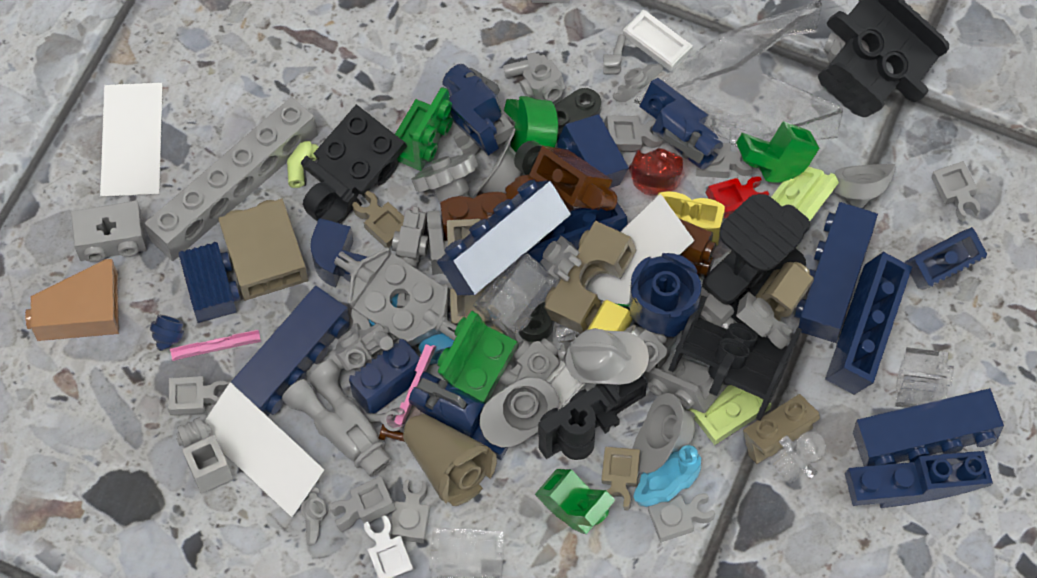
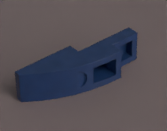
(918, 481)

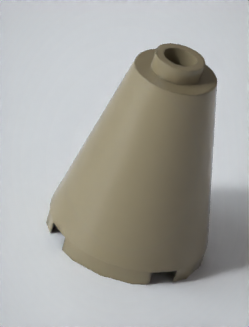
(449, 458)

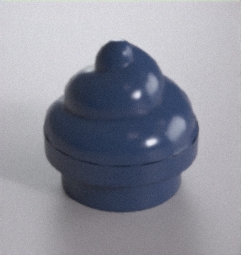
(166, 331)

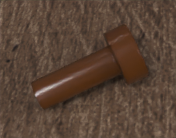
(390, 434)

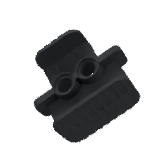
(893, 36)
(761, 241)
(735, 356)

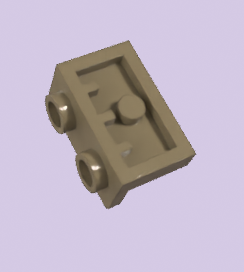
(789, 419)

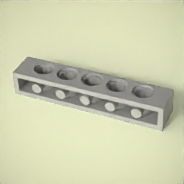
(230, 179)

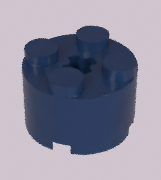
(664, 293)

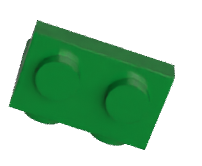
(423, 129)

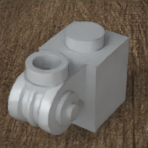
(203, 455)

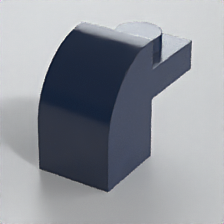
(326, 243)

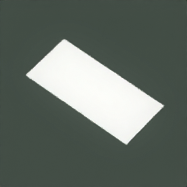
(131, 139)
(653, 233)
(262, 450)

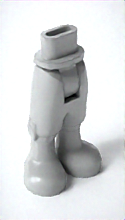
(346, 426)

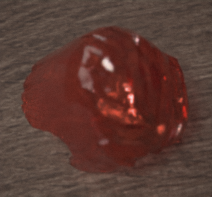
(656, 171)

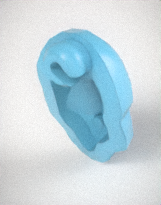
(666, 482)

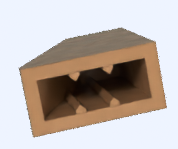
(77, 305)

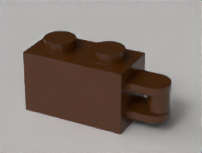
(574, 179)

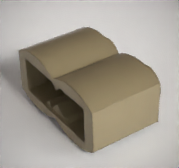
(786, 288)

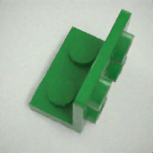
(476, 357)

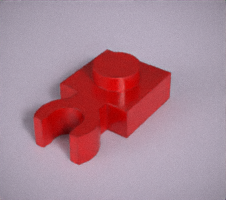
(732, 193)

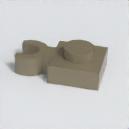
(380, 221)
(620, 471)

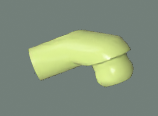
(294, 167)

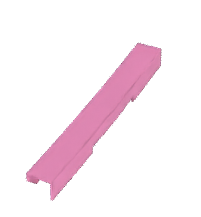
(215, 345)
(420, 368)

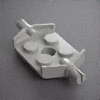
(382, 277)

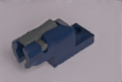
(474, 105)
(680, 124)
(452, 408)

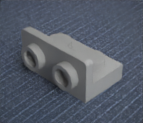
(688, 382)

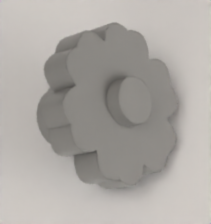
(446, 176)

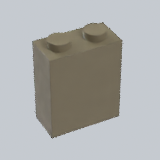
(263, 249)

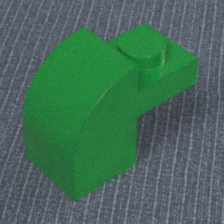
(533, 120)
(782, 157)
(574, 501)

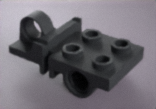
(349, 164)
(574, 425)

